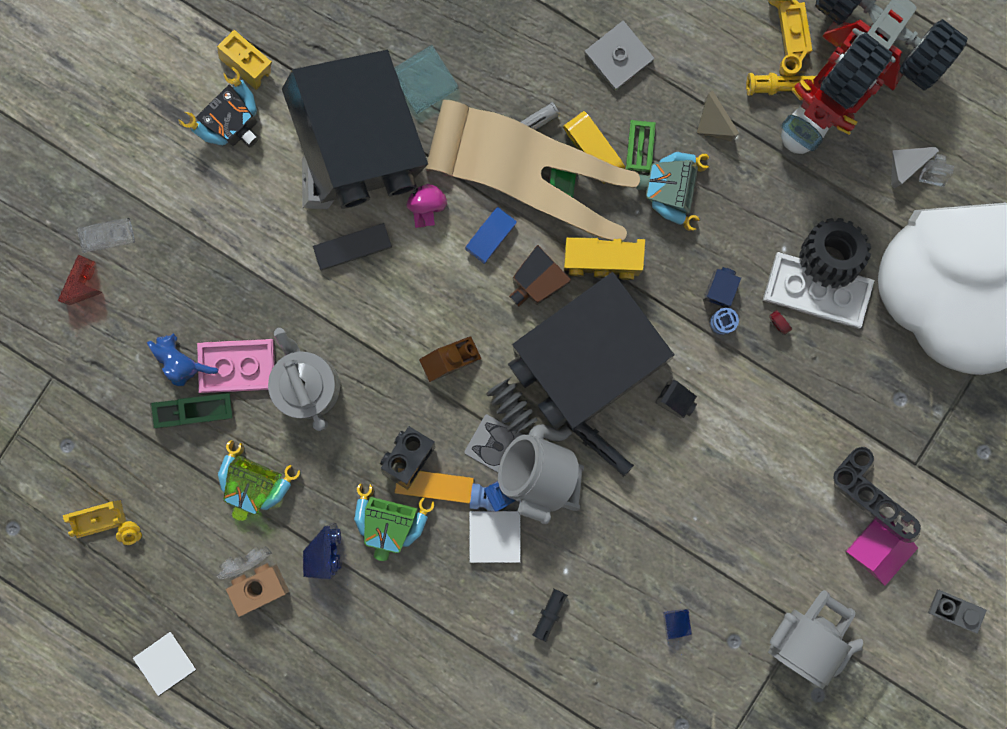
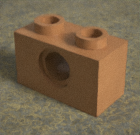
(246, 600)

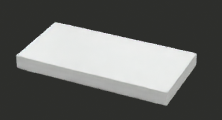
(795, 290)

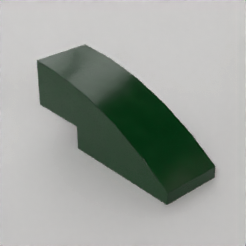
(190, 411)

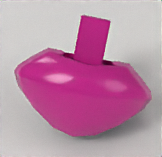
(424, 202)

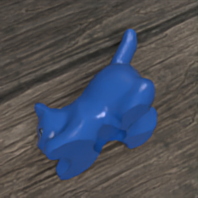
(177, 366)

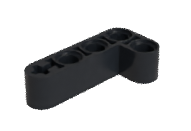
(879, 500)

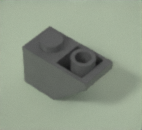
(957, 611)

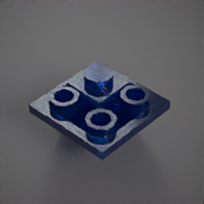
(321, 555)

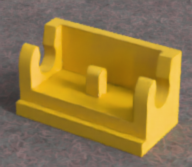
(243, 56)
(95, 519)

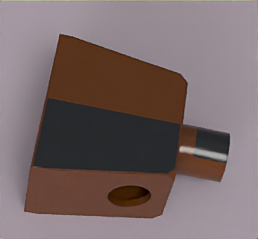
(538, 278)

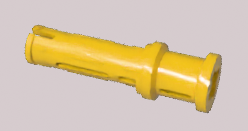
(772, 83)

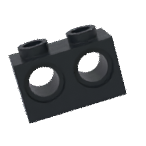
(412, 459)

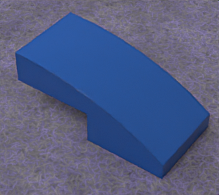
(490, 235)

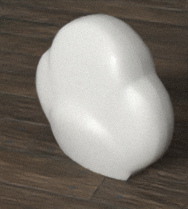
(950, 284)

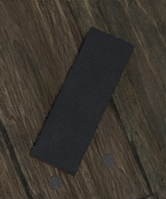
(352, 246)

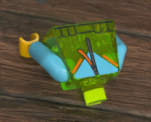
(249, 484)

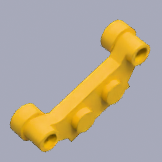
(794, 33)

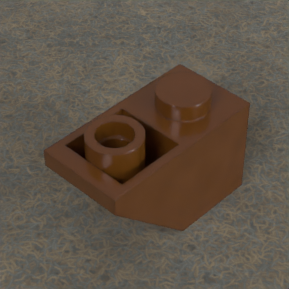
(449, 358)

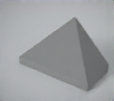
(907, 162)

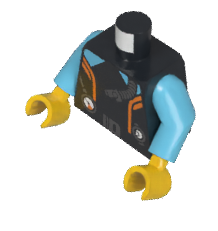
(227, 116)

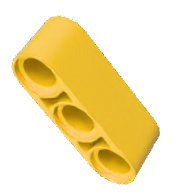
(590, 140)

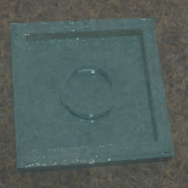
(425, 79)

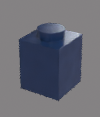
(722, 287)

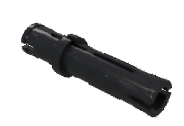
(603, 448)

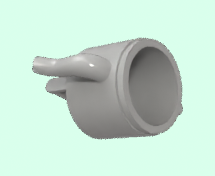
(287, 388)
(541, 473)
(813, 643)

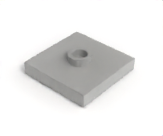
(619, 55)

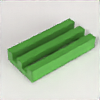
(638, 167)

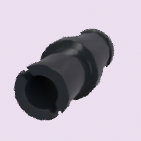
(550, 615)

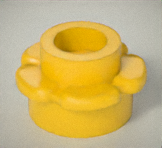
(128, 533)

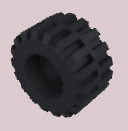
(845, 239)

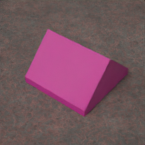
(881, 551)

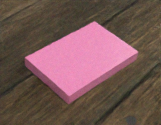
(241, 365)

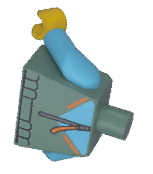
(672, 186)

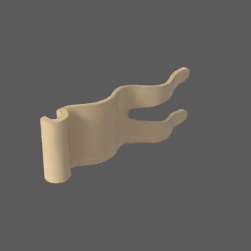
(510, 159)

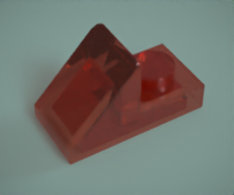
(75, 288)

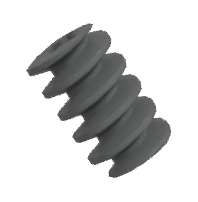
(511, 406)

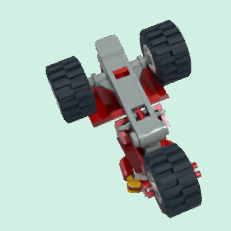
(865, 64)

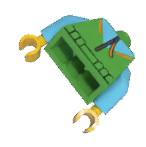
(388, 524)

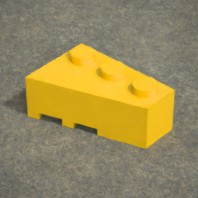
(604, 257)

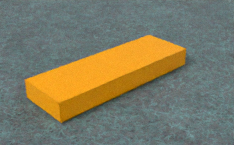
(439, 486)

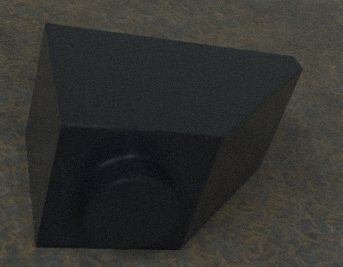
(677, 399)

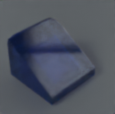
(677, 623)

